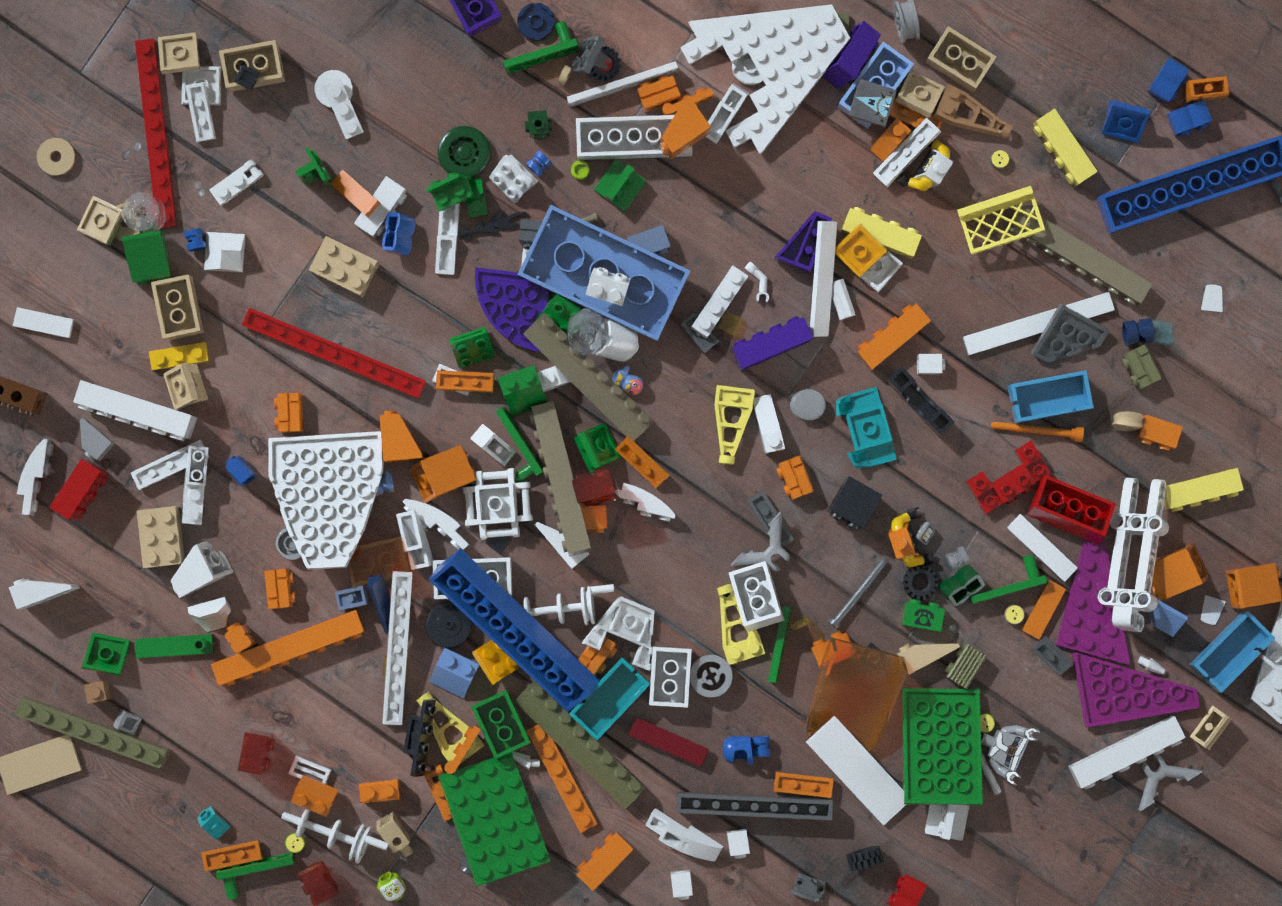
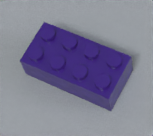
(476, 14)
(771, 344)

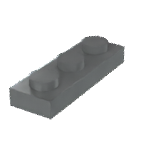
(765, 513)

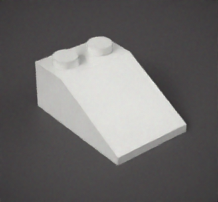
(31, 593)

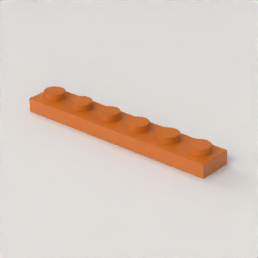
(562, 778)

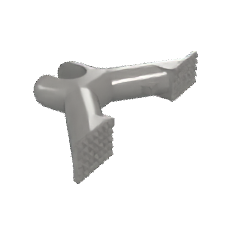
(774, 548)
(1163, 771)

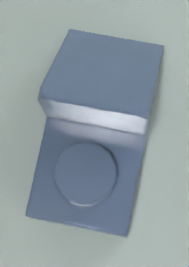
(351, 597)

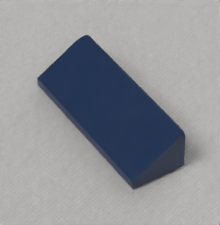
(381, 599)

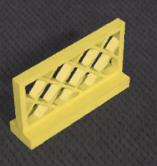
(995, 205)

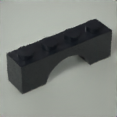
(922, 405)

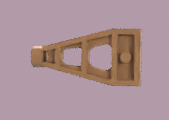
(949, 104)

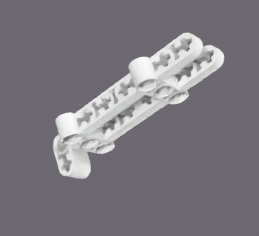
(1126, 615)

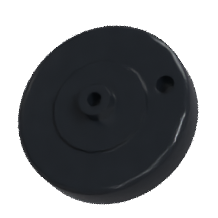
(448, 626)

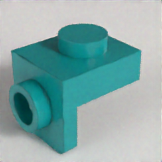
(213, 823)

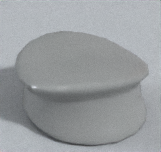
(808, 404)
(286, 546)

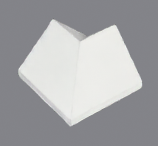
(224, 252)

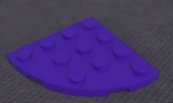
(510, 303)

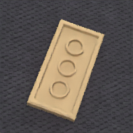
(39, 764)

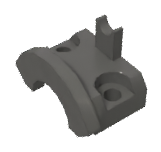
(809, 888)

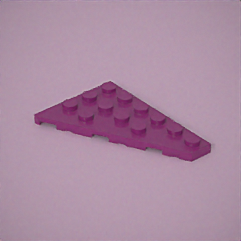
(1086, 621)
(1122, 694)

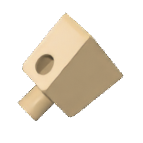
(390, 828)

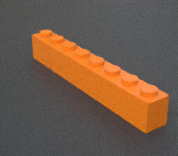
(287, 648)

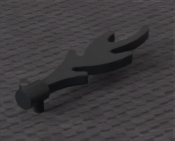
(495, 221)

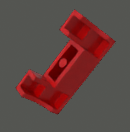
(1012, 483)

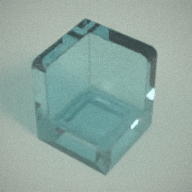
(1162, 332)

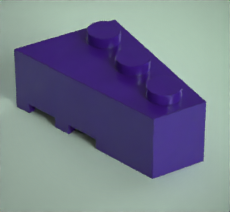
(853, 56)
(801, 248)

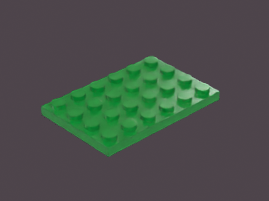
(941, 746)
(494, 819)

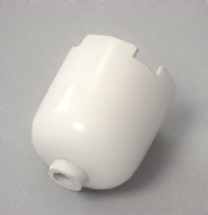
(620, 342)

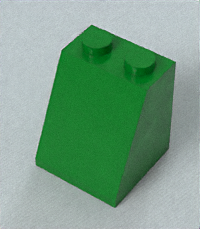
(147, 256)
(522, 390)

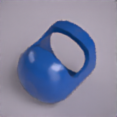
(738, 748)

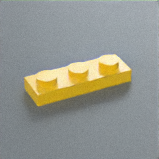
(178, 355)

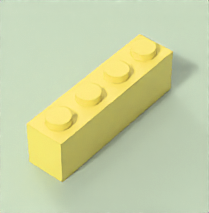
(1064, 147)
(888, 234)
(1203, 488)

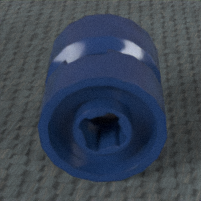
(1135, 332)

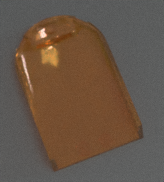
(858, 689)

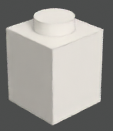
(930, 364)
(738, 843)
(681, 884)

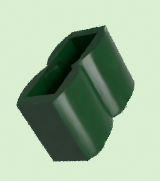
(961, 585)

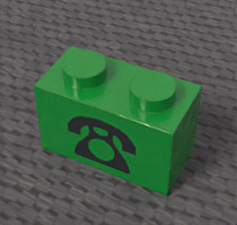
(923, 616)

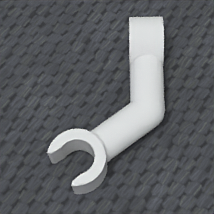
(751, 268)

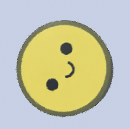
(999, 159)

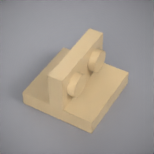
(185, 385)

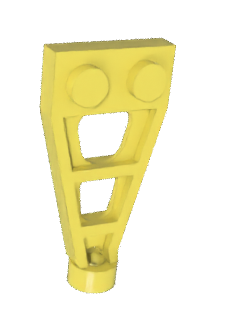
(732, 397)
(739, 650)
(447, 749)

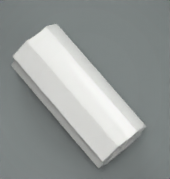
(842, 300)

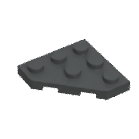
(1068, 335)

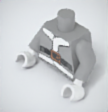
(1007, 749)

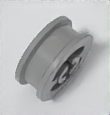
(906, 20)
(697, 683)

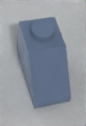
(653, 240)

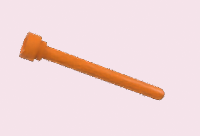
(1075, 433)

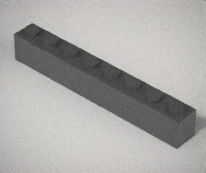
(754, 805)

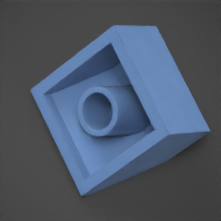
(454, 672)

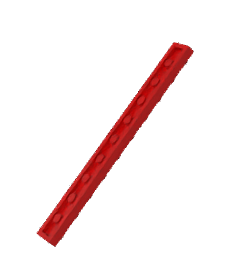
(155, 127)
(334, 353)

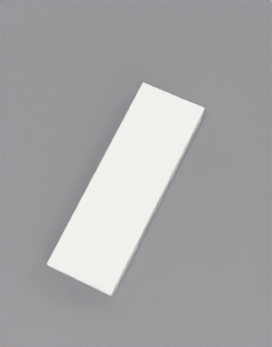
(858, 770)

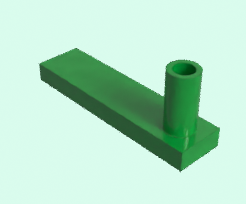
(566, 47)
(534, 464)
(1033, 580)
(779, 645)
(174, 646)
(228, 873)

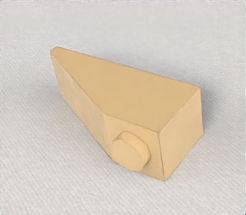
(923, 654)

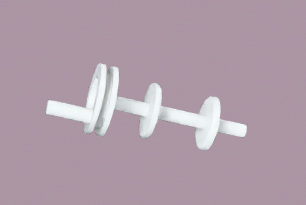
(586, 605)
(359, 842)

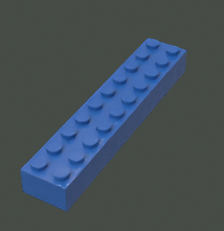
(1191, 185)
(514, 630)

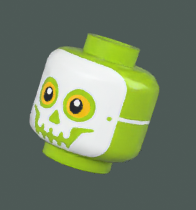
(391, 886)

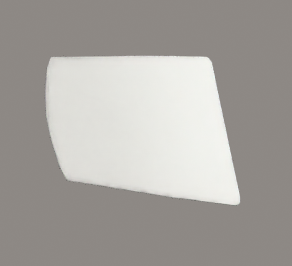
(1212, 298)
(1211, 610)

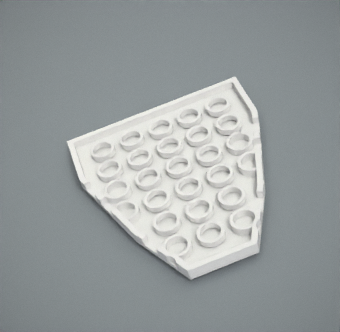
(326, 492)

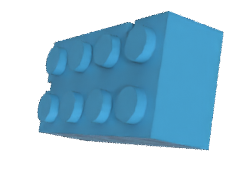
(1050, 396)
(1232, 651)

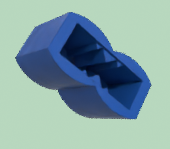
(1168, 80)
(1189, 118)
(398, 234)
(240, 470)

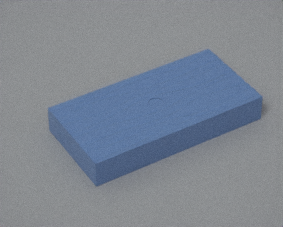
(570, 249)

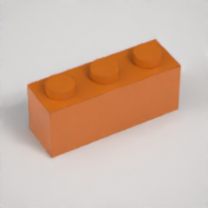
(604, 860)

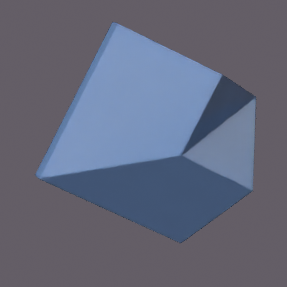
(1166, 618)

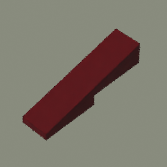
(668, 741)

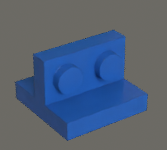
(1125, 121)

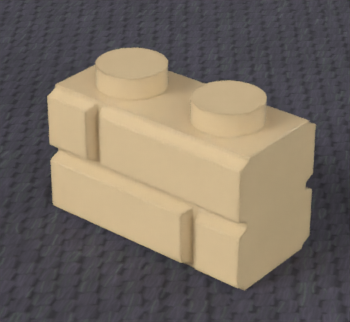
(1210, 728)

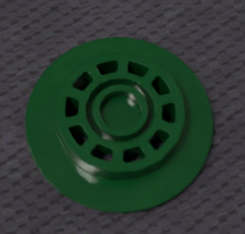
(464, 151)

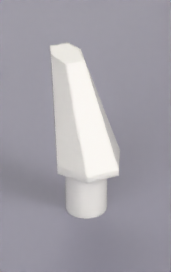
(1152, 665)
(525, 760)

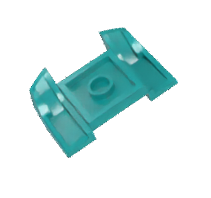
(867, 428)

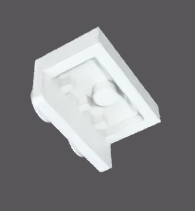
(608, 286)

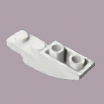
(35, 468)
(194, 485)
(647, 503)
(431, 516)
(682, 839)

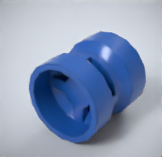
(542, 160)
(195, 240)
(760, 746)

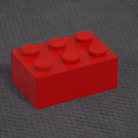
(79, 490)

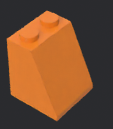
(684, 129)
(398, 440)
(443, 473)
(1178, 572)
(1254, 585)

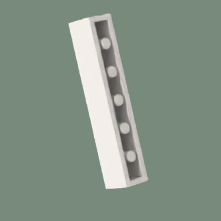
(1126, 752)

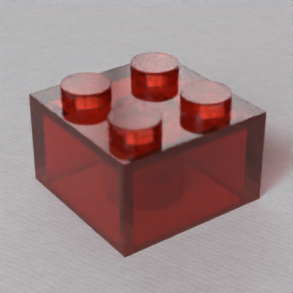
(595, 488)
(256, 752)

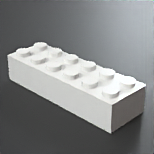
(622, 137)
(134, 409)

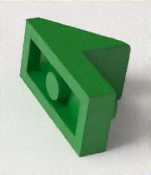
(477, 205)

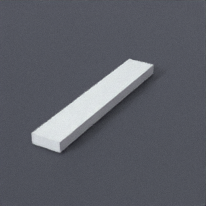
(621, 84)
(823, 278)

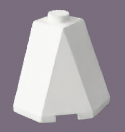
(200, 569)

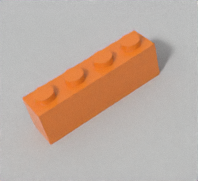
(893, 337)

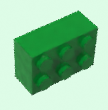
(501, 724)

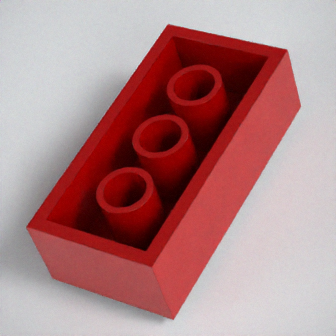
(1071, 509)

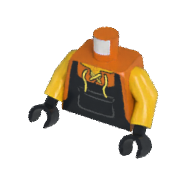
(904, 540)

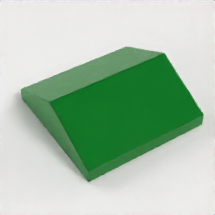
(106, 654)

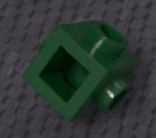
(538, 118)

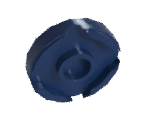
(536, 21)

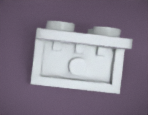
(512, 178)
(947, 821)

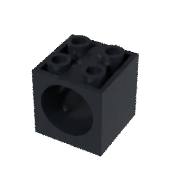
(854, 503)

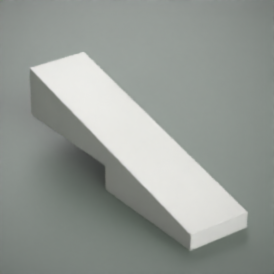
(447, 240)
(1042, 548)

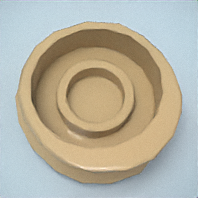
(1127, 421)

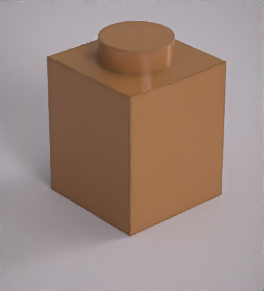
(97, 691)

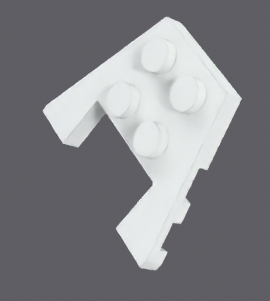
(628, 622)

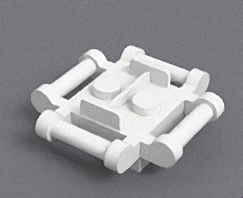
(497, 504)

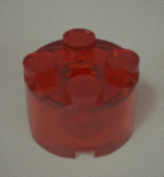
(318, 883)

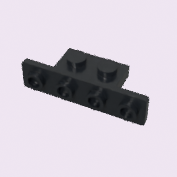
(418, 737)

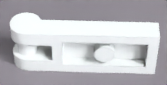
(236, 182)

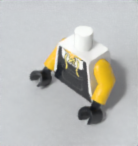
(930, 170)

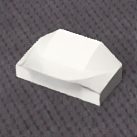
(211, 614)

